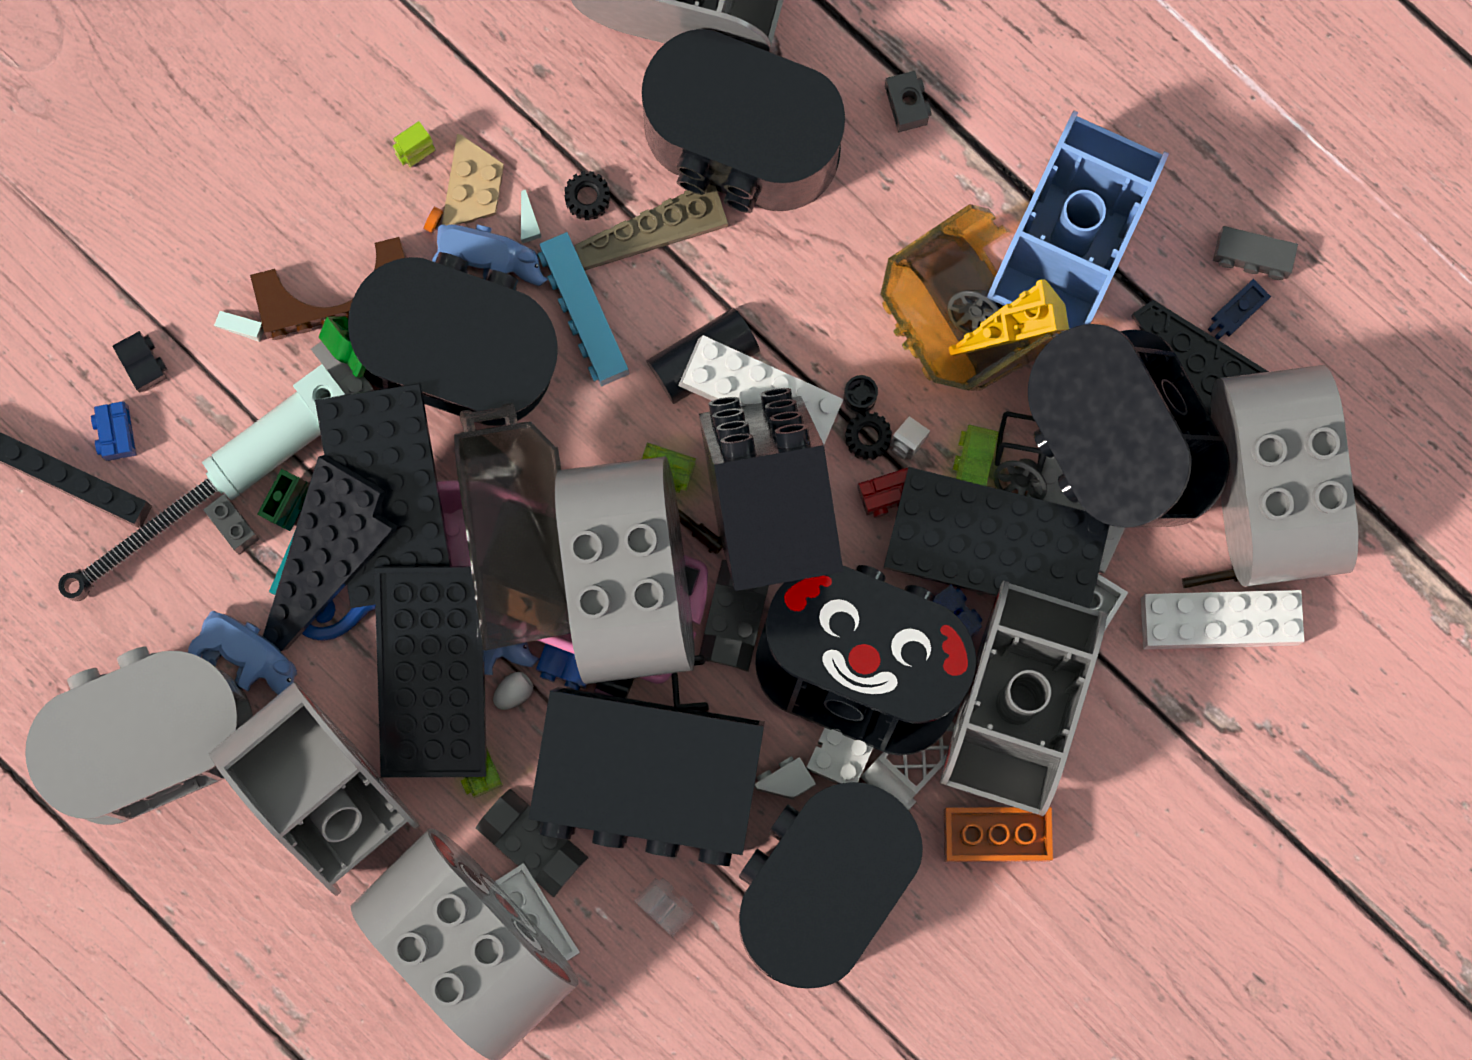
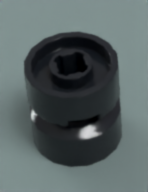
(860, 394)

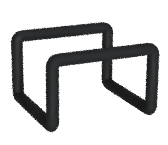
(1000, 445)
(703, 706)

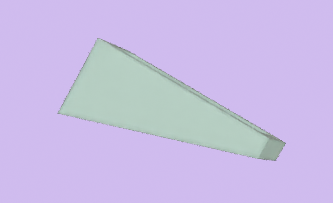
(529, 226)
(240, 325)

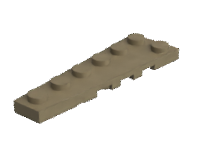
(654, 228)

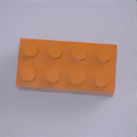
(997, 835)

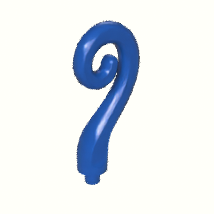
(339, 628)

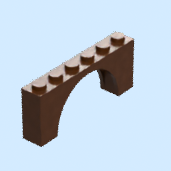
(285, 314)

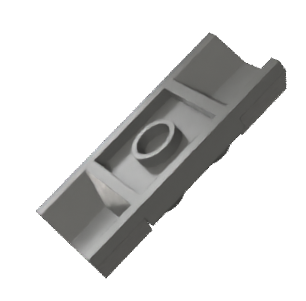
(732, 622)
(546, 858)

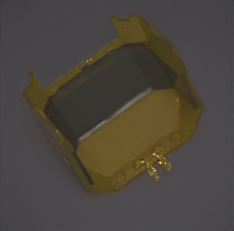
(923, 281)

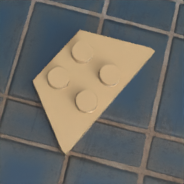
(472, 184)

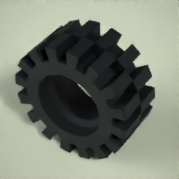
(584, 210)
(868, 420)

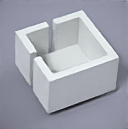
(839, 757)

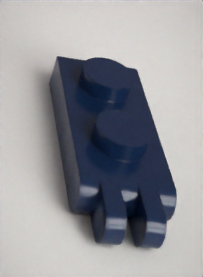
(1239, 309)

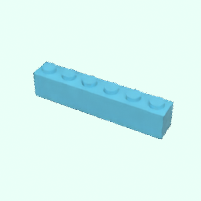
(584, 309)

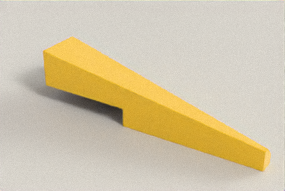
(1029, 316)

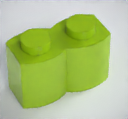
(413, 145)

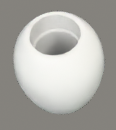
(513, 691)

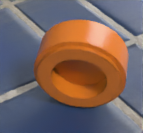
(433, 219)

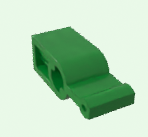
(337, 340)

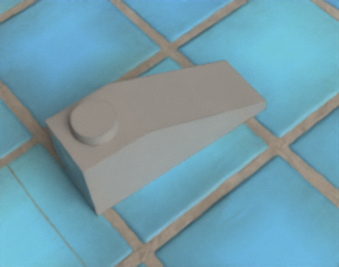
(340, 371)

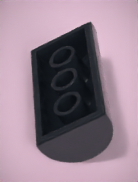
(671, 363)

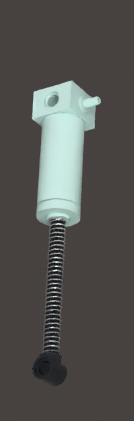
(229, 470)

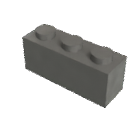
(1255, 253)

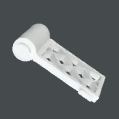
(889, 778)

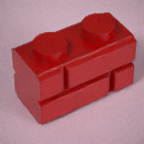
(882, 492)

